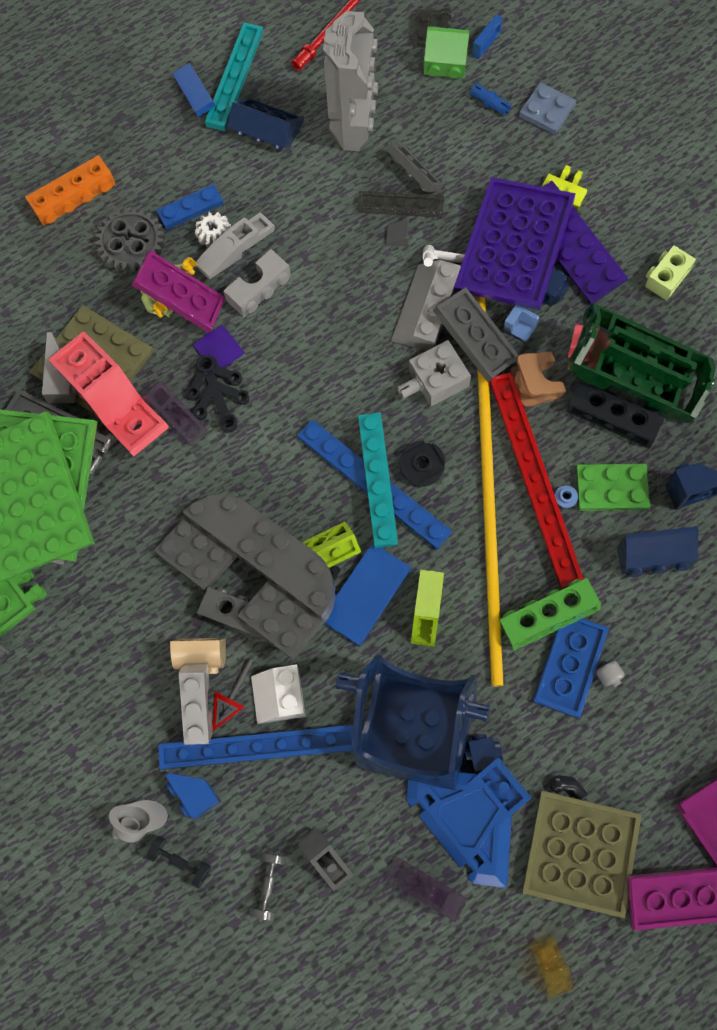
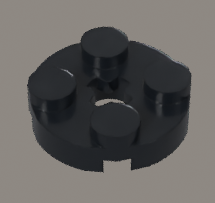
(422, 476)

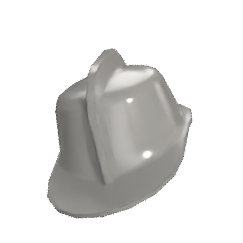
(136, 819)

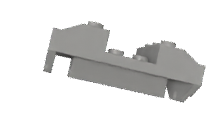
(348, 79)

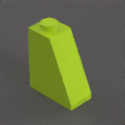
(427, 608)

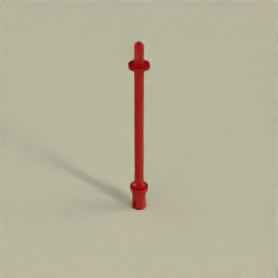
(308, 52)

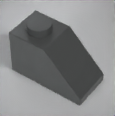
(325, 859)

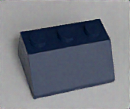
(264, 122)
(658, 551)

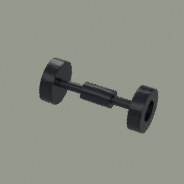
(157, 849)

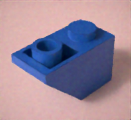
(194, 793)

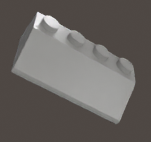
(430, 287)

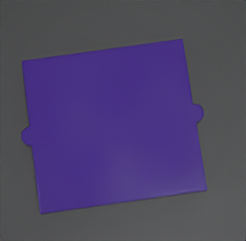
(220, 346)

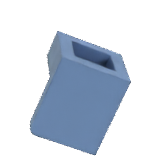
(521, 323)

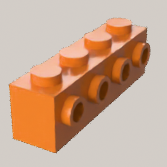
(71, 190)

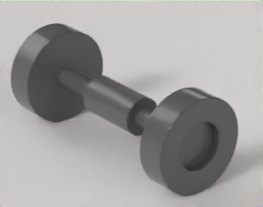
(267, 887)

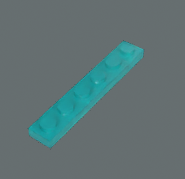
(234, 76)
(378, 480)

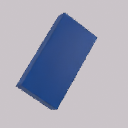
(487, 36)

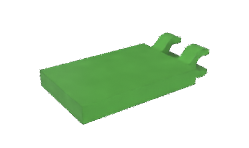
(16, 603)

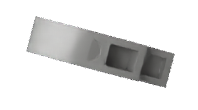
(232, 243)

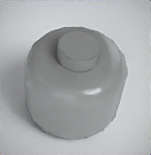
(610, 674)

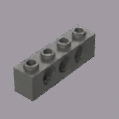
(211, 611)

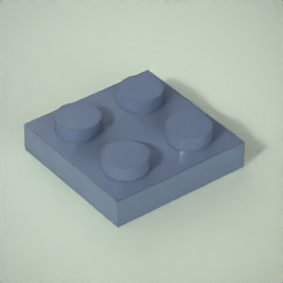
(547, 108)

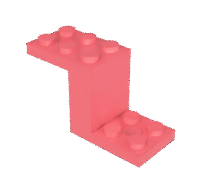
(108, 393)

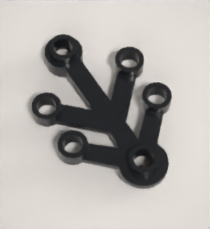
(216, 390)

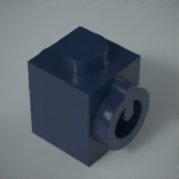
(556, 288)
(482, 752)

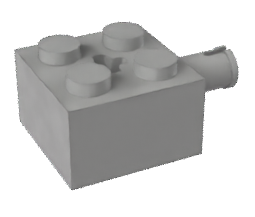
(436, 374)

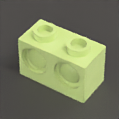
(670, 273)

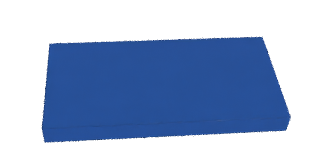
(367, 594)
(571, 667)

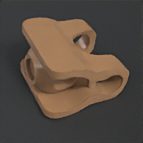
(531, 383)

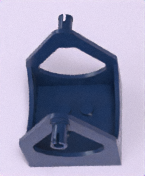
(413, 723)

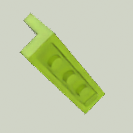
(334, 548)

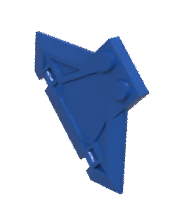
(474, 819)

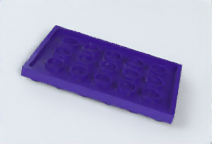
(515, 243)

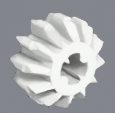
(211, 228)

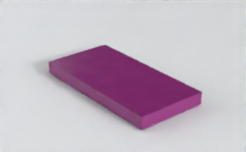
(178, 291)
(672, 898)

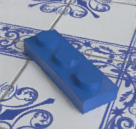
(190, 207)

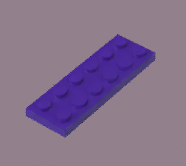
(587, 259)

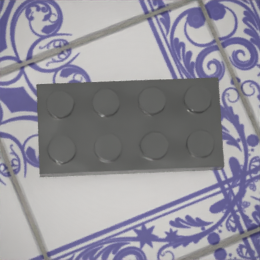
(476, 334)

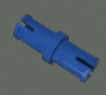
(490, 99)

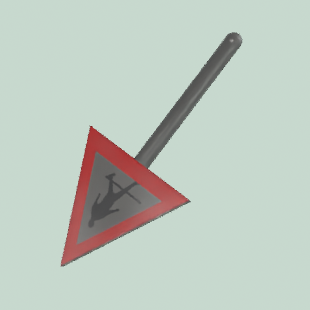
(225, 707)

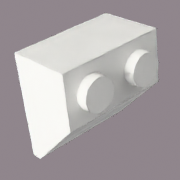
(278, 694)

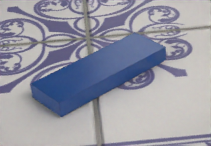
(194, 90)

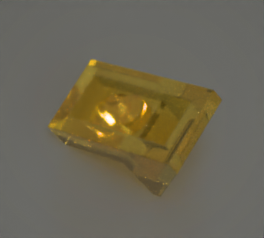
(552, 967)

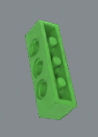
(565, 615)

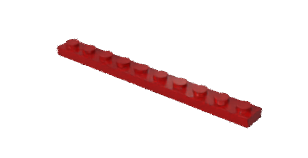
(536, 480)

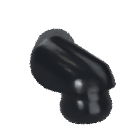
(568, 783)

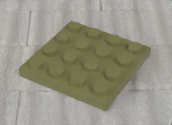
(118, 344)
(581, 854)

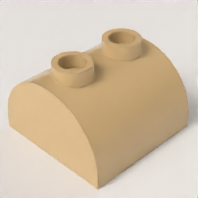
(199, 651)

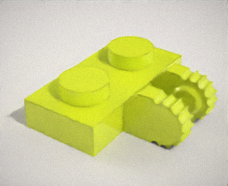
(567, 186)

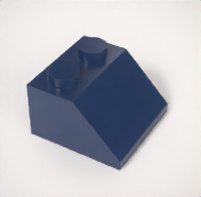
(691, 484)

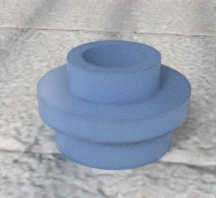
(566, 503)

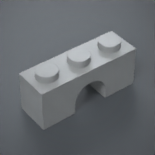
(247, 296)
(194, 703)

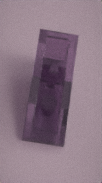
(174, 412)
(426, 889)

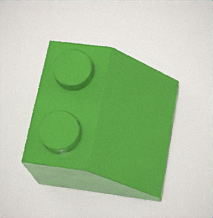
(446, 52)

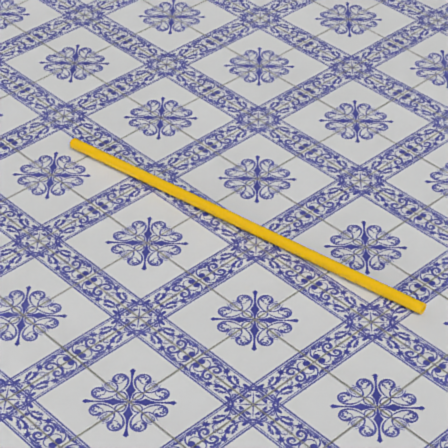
(490, 528)

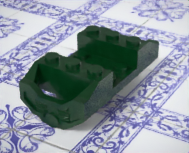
(641, 363)

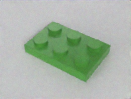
(612, 487)

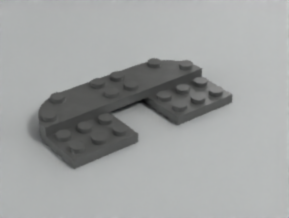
(299, 584)

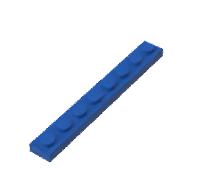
(353, 468)
(257, 747)

